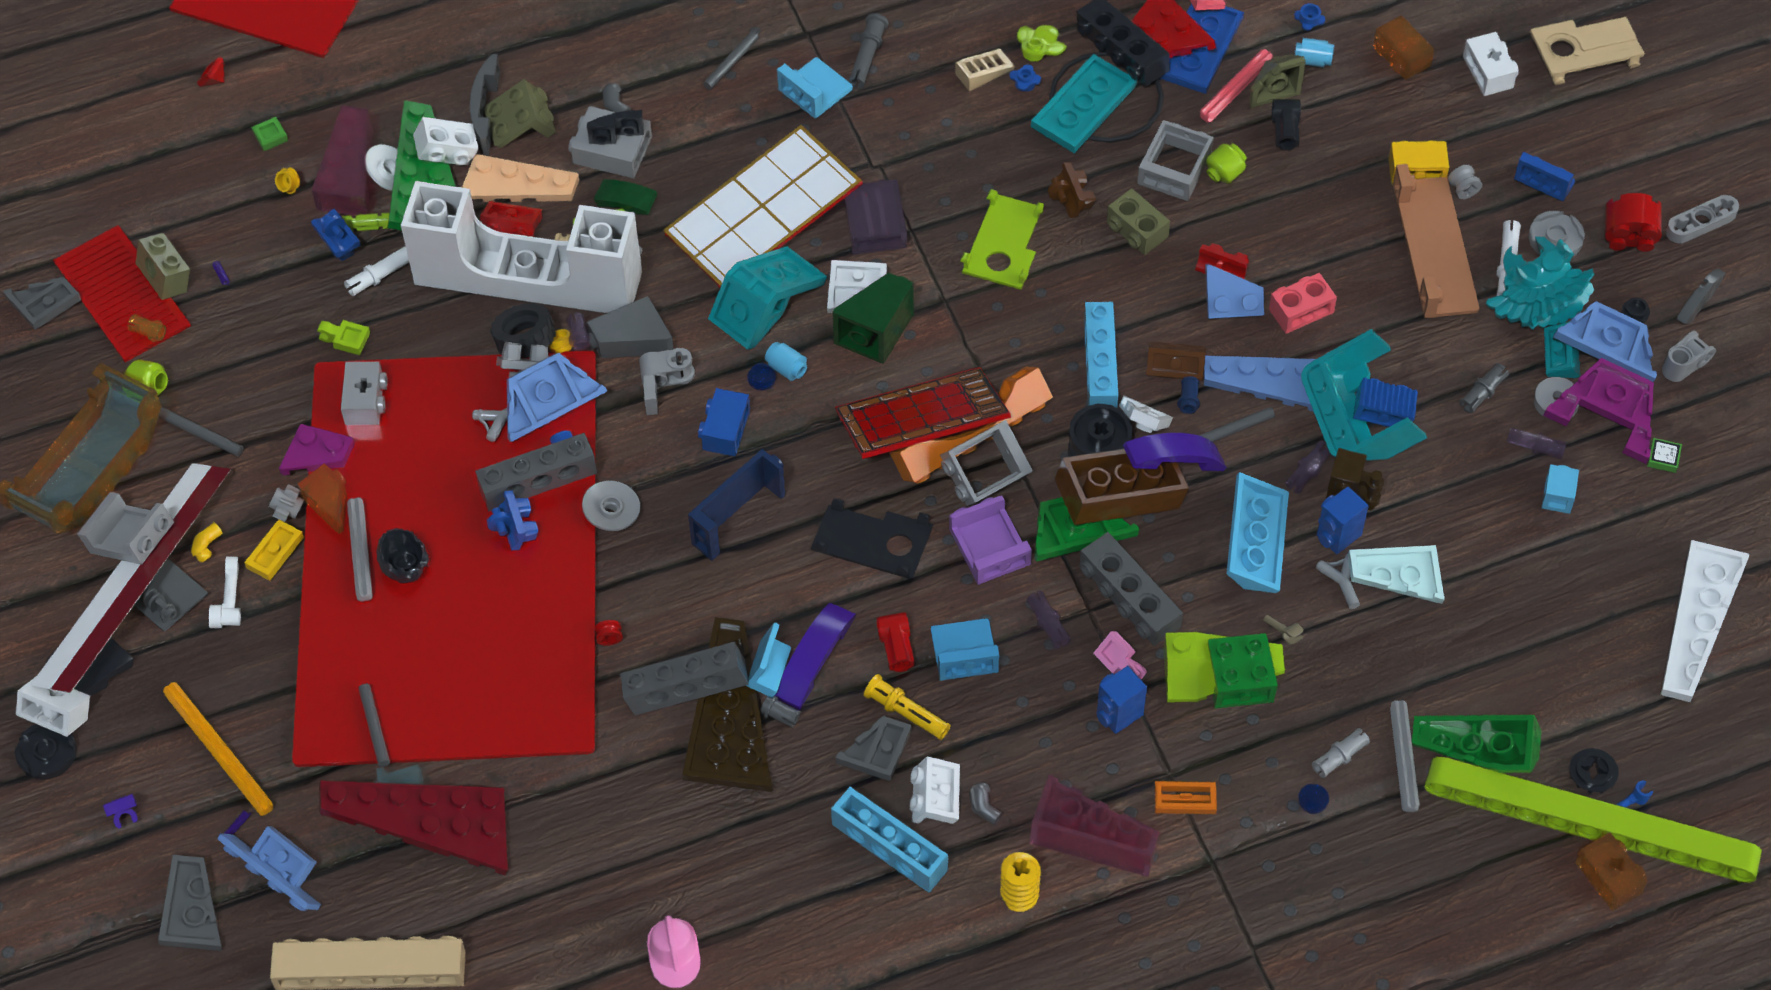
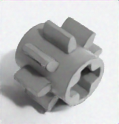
(286, 503)

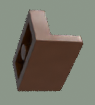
(1175, 360)

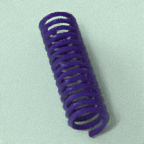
(223, 273)
(238, 822)

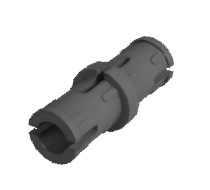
(1484, 388)

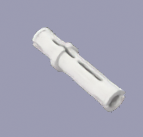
(1509, 239)
(374, 273)

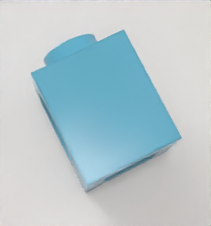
(1560, 488)

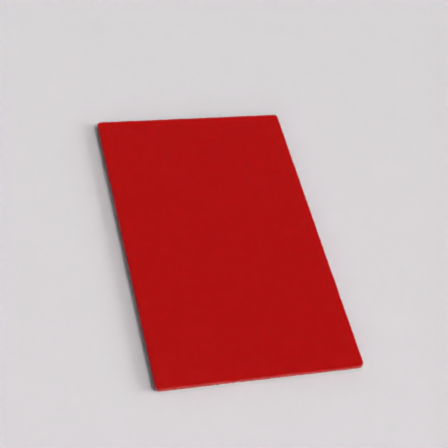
(489, 640)

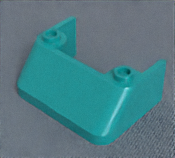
(1331, 391)

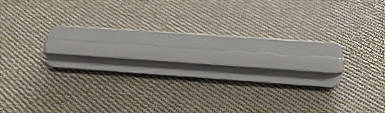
(359, 549)
(1404, 756)

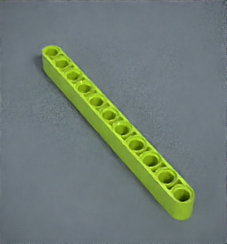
(1593, 819)

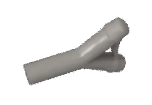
(498, 417)
(1341, 578)

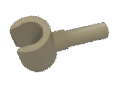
(1290, 634)

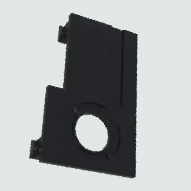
(865, 538)

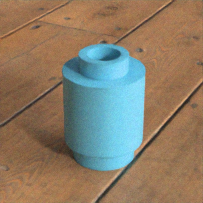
(1315, 52)
(786, 361)

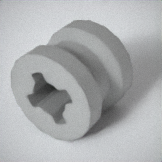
(1465, 181)

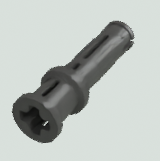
(870, 41)

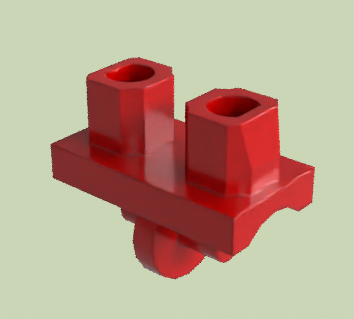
(1215, 255)

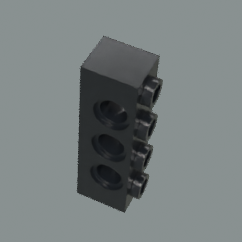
(1123, 41)

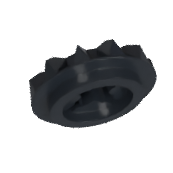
(1605, 766)

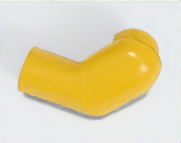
(202, 540)

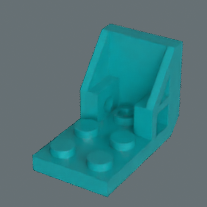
(758, 293)

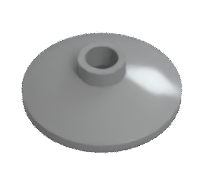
(611, 496)

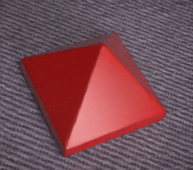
(213, 73)

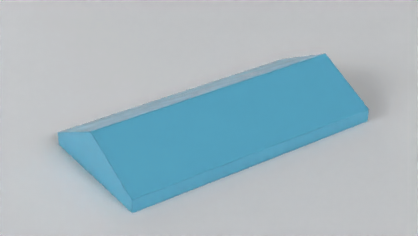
(1257, 534)

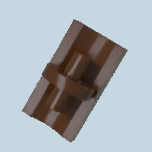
(1068, 190)

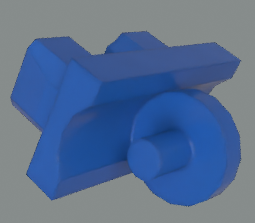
(336, 235)
(508, 520)

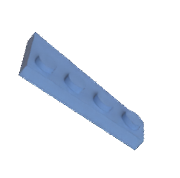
(1260, 376)

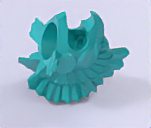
(1543, 289)

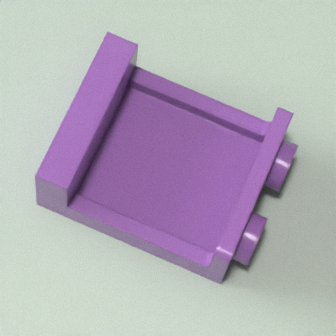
(989, 540)

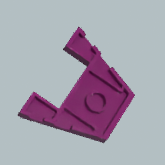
(1614, 395)

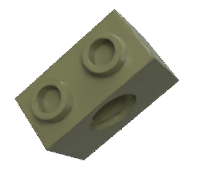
(162, 266)

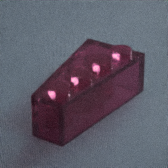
(343, 174)
(1091, 830)

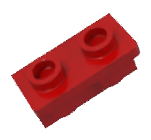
(511, 218)

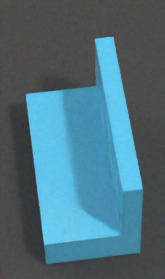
(768, 663)

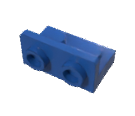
(1544, 176)

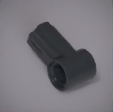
(1286, 117)

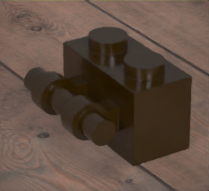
(1349, 472)

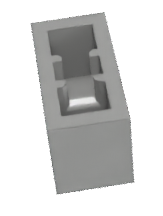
(363, 393)

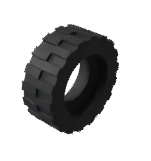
(519, 318)

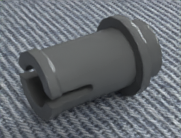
(780, 711)

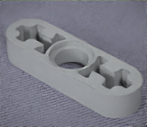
(1707, 209)

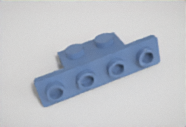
(278, 861)

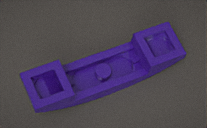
(1154, 449)
(812, 653)

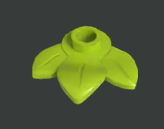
(1039, 42)

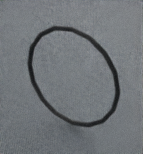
(1117, 138)

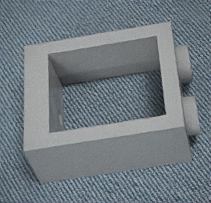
(1169, 180)
(1010, 452)

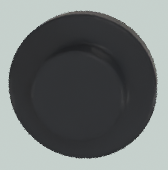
(1636, 309)

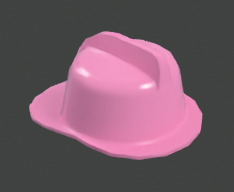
(673, 952)

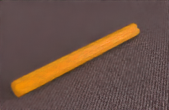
(218, 749)

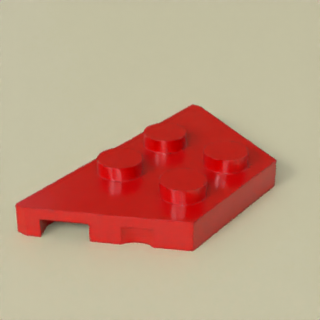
(1172, 27)

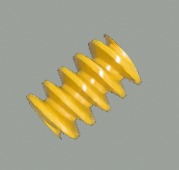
(1020, 881)

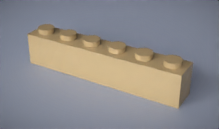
(368, 963)

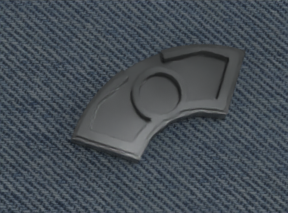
(1701, 296)

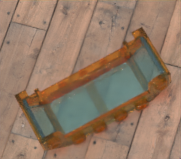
(88, 454)

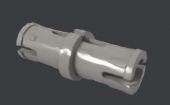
(1340, 753)

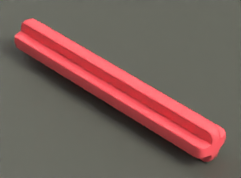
(1235, 86)

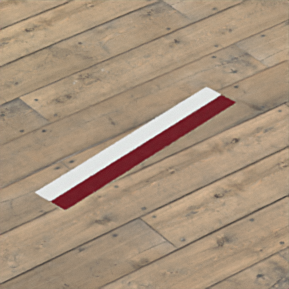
(127, 584)

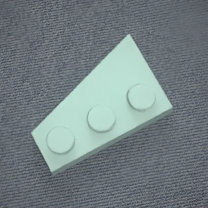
(1400, 570)

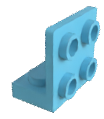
(813, 86)

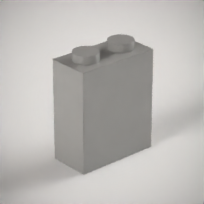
(616, 158)

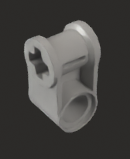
(1686, 357)
(667, 367)

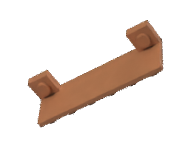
(1434, 245)

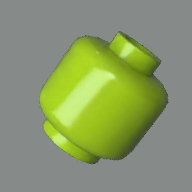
(1226, 163)
(148, 373)

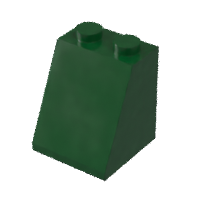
(875, 317)

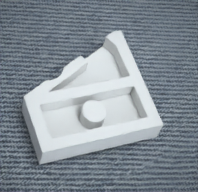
(850, 278)
(1145, 416)

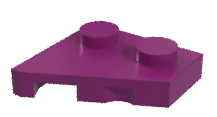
(314, 447)

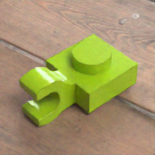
(346, 337)

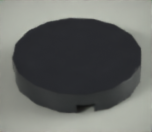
(45, 752)

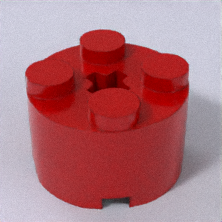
(1633, 222)

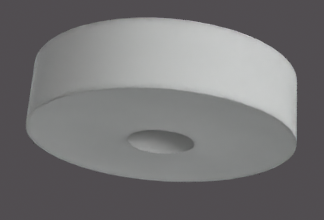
(1549, 389)

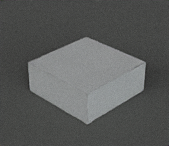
(650, 395)

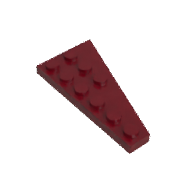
(433, 817)

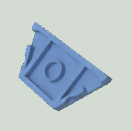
(1610, 336)
(546, 393)

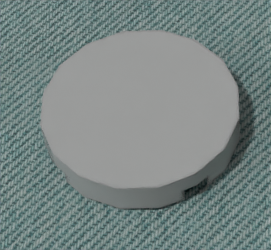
(1556, 226)

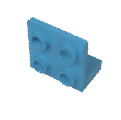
(964, 649)

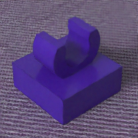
(121, 806)

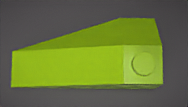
(1190, 669)

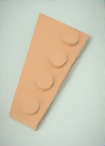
(506, 179)

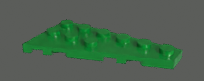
(409, 167)

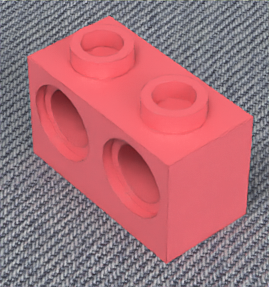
(1309, 301)

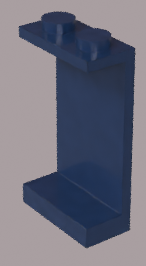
(731, 496)

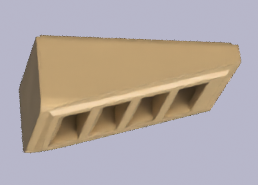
(971, 80)

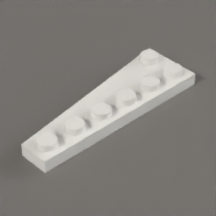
(1704, 598)

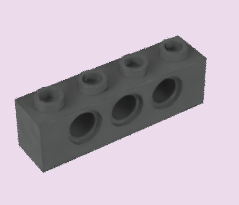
(537, 470)
(1108, 553)
(684, 678)

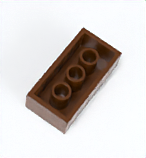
(1109, 487)

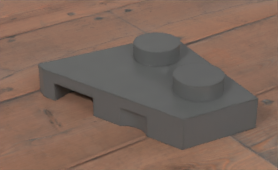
(43, 300)
(877, 749)

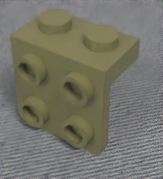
(517, 112)

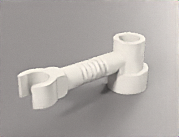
(226, 613)

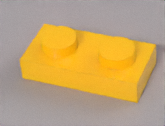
(274, 550)

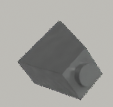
(629, 331)

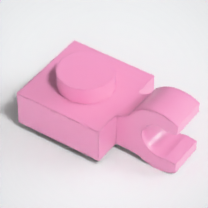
(1117, 654)

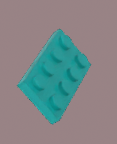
(1083, 103)

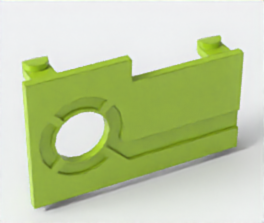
(1006, 232)

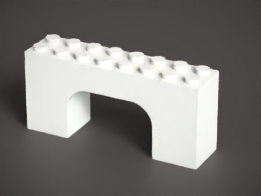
(459, 253)

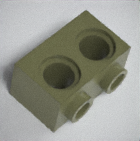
(1133, 217)

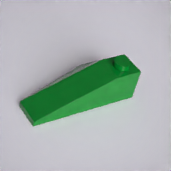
(1487, 741)

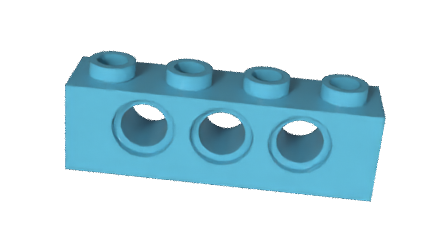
(1100, 353)
(889, 839)

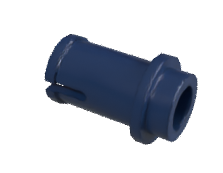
(1189, 399)

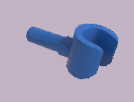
(1636, 796)

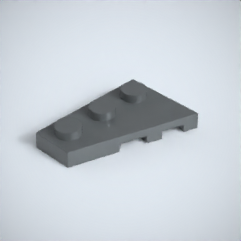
(188, 907)

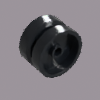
(1098, 430)

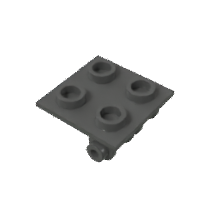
(169, 596)

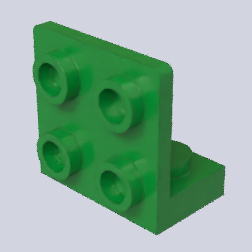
(1242, 670)

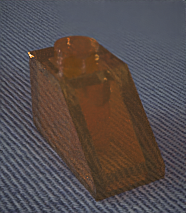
(326, 495)

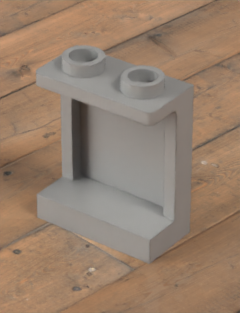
(124, 530)

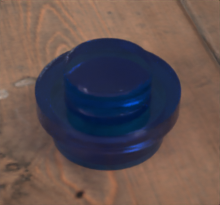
(761, 377)
(1313, 798)

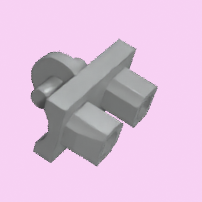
(512, 353)

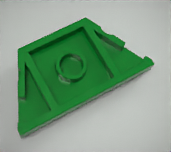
(1059, 536)

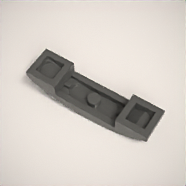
(485, 81)

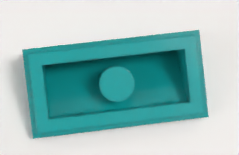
(1560, 358)

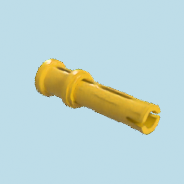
(892, 703)

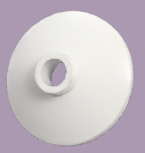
(381, 164)

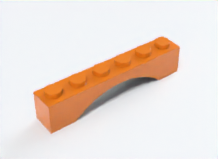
(1020, 392)

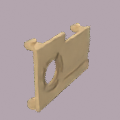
(1592, 46)

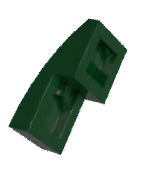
(626, 195)

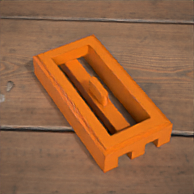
(1185, 802)

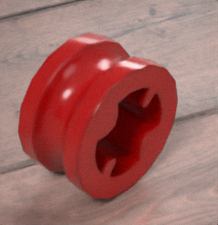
(608, 632)

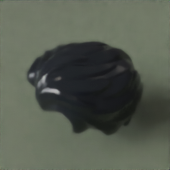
(401, 555)

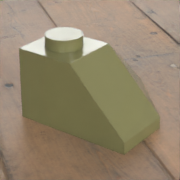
(1278, 79)

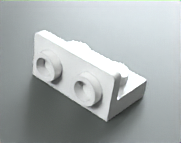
(935, 791)

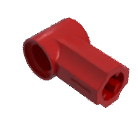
(895, 636)

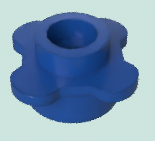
(1309, 16)
(1025, 78)

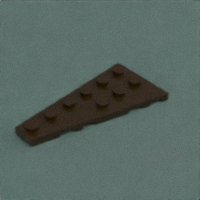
(727, 728)

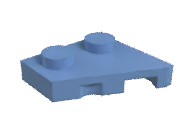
(1231, 295)

